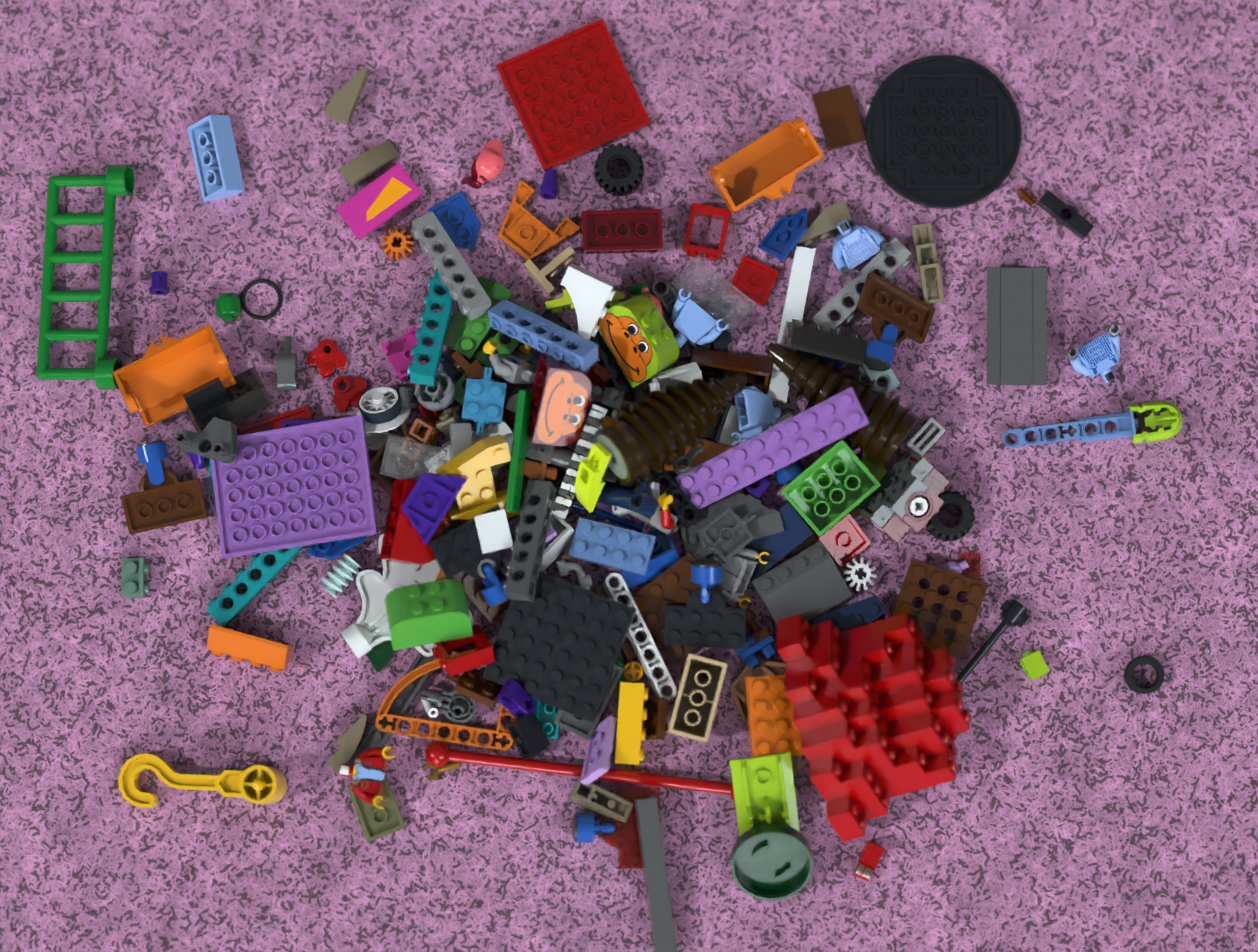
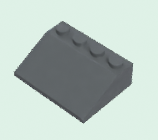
(802, 586)

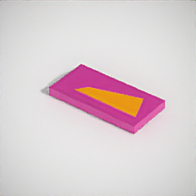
(379, 201)

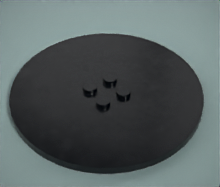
(943, 132)

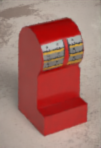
(868, 861)

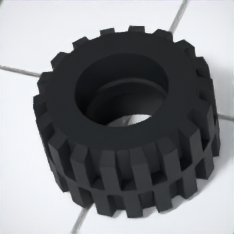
(625, 154)
(966, 518)

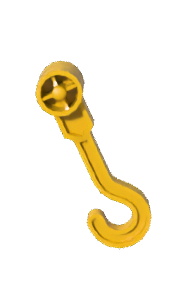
(256, 784)

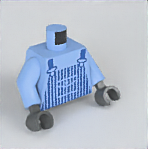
(855, 246)
(1098, 355)

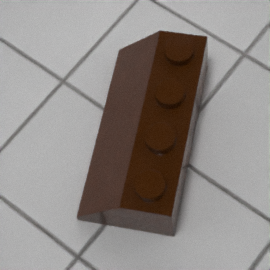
(720, 364)

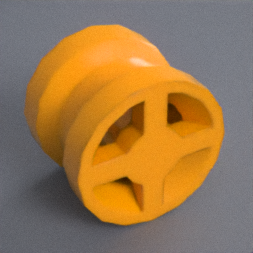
(633, 669)

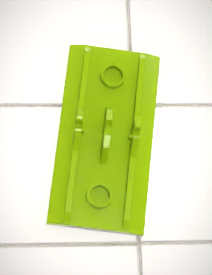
(764, 791)

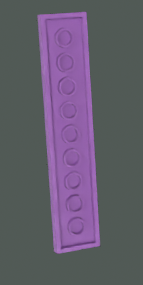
(774, 449)

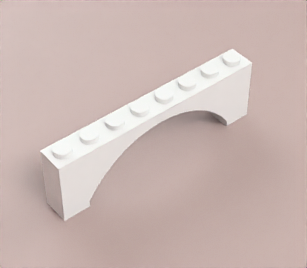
(589, 297)

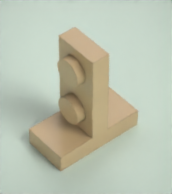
(550, 270)

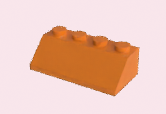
(248, 647)

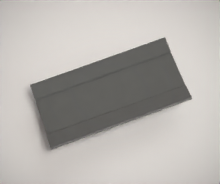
(1016, 326)

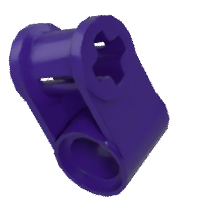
(516, 699)

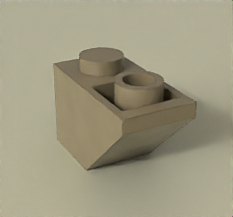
(450, 415)

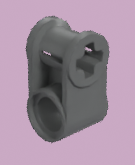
(666, 298)

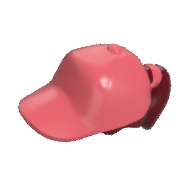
(487, 165)

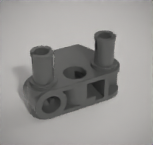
(218, 434)

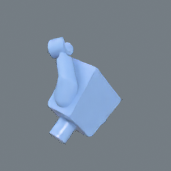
(693, 322)
(754, 413)

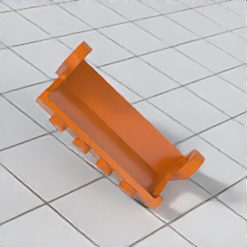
(766, 165)
(170, 370)

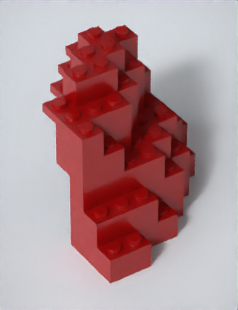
(871, 713)

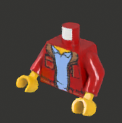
(369, 774)

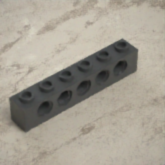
(530, 568)

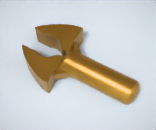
(449, 766)

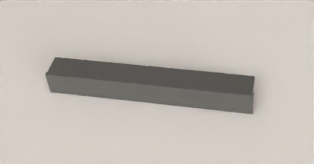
(655, 874)

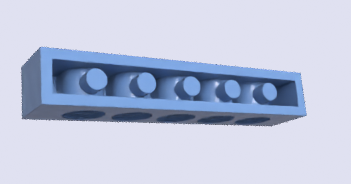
(543, 335)

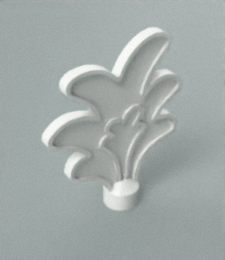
(373, 624)

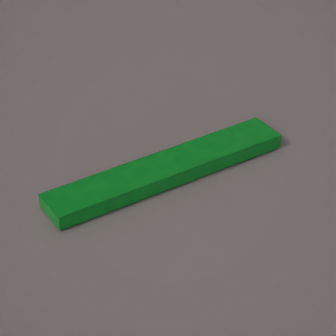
(518, 451)

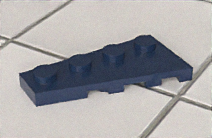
(853, 615)

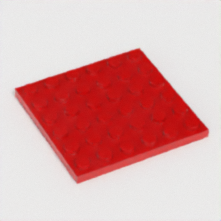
(573, 94)

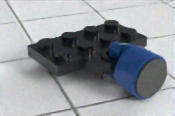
(462, 551)
(705, 617)

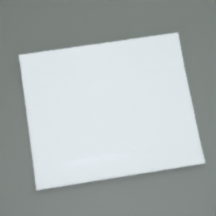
(493, 531)

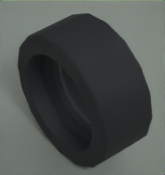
(1158, 670)

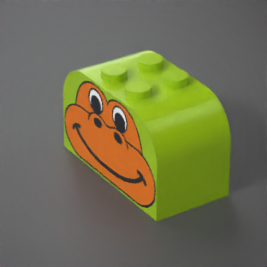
(639, 338)

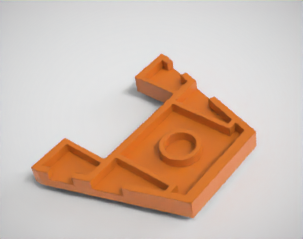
(526, 233)

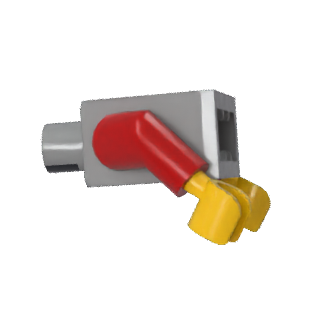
(662, 519)

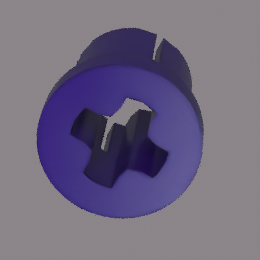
(159, 283)

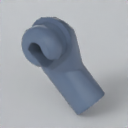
(446, 366)

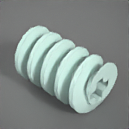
(340, 575)

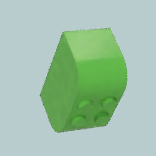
(428, 613)

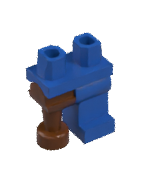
(756, 643)

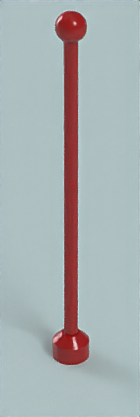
(439, 754)

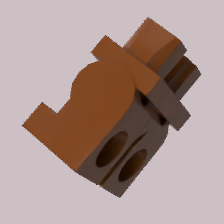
(424, 431)
(539, 472)

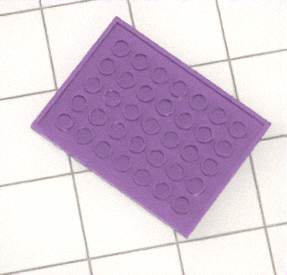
(295, 488)

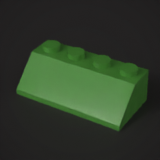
(469, 335)

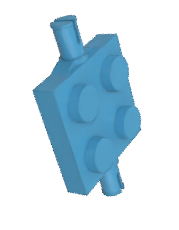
(484, 401)

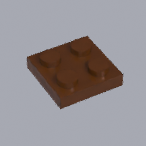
(656, 719)

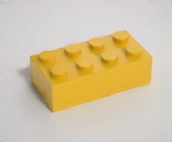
(630, 723)

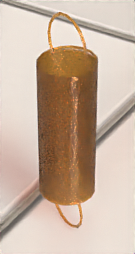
(1025, 196)

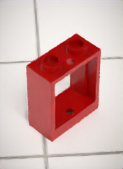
(710, 212)
(467, 660)

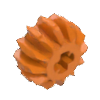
(405, 243)

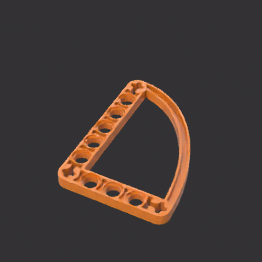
(435, 725)

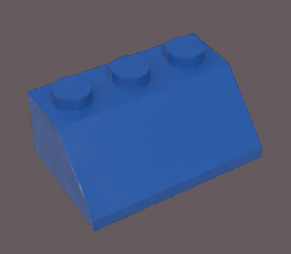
(662, 558)

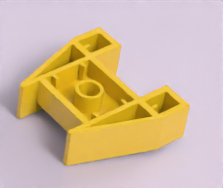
(478, 491)

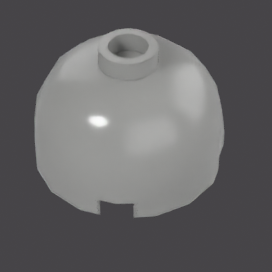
(439, 396)

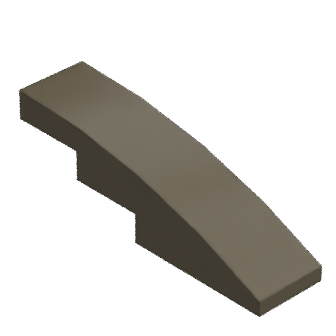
(927, 263)

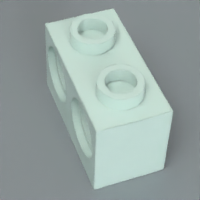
(887, 375)

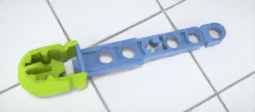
(1124, 422)

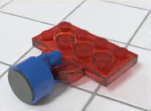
(615, 832)

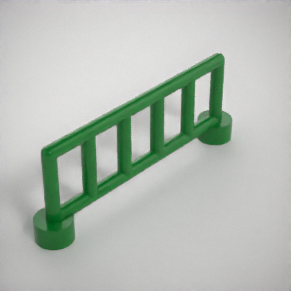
(117, 182)

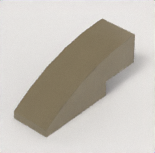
(369, 163)
(349, 743)

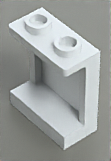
(675, 375)

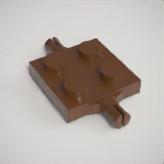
(476, 687)

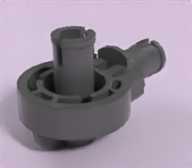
(451, 704)

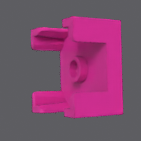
(400, 352)

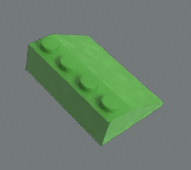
(830, 488)

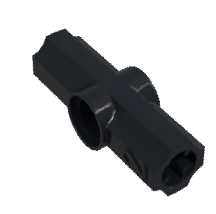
(1055, 206)

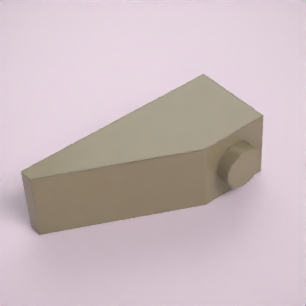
(345, 100)
(601, 801)

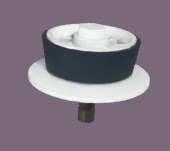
(382, 409)

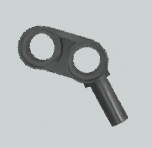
(286, 366)

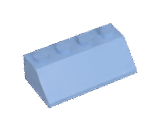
(216, 158)

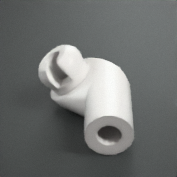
(430, 708)

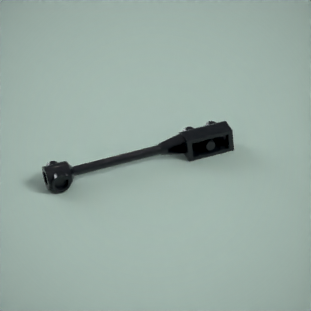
(1012, 615)

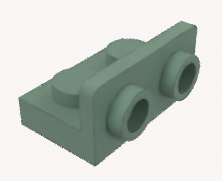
(134, 578)

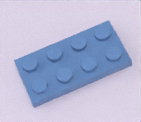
(612, 546)

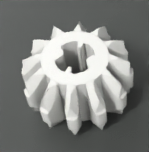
(865, 570)

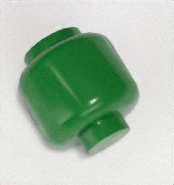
(228, 307)

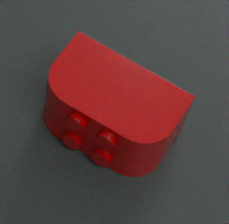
(401, 539)

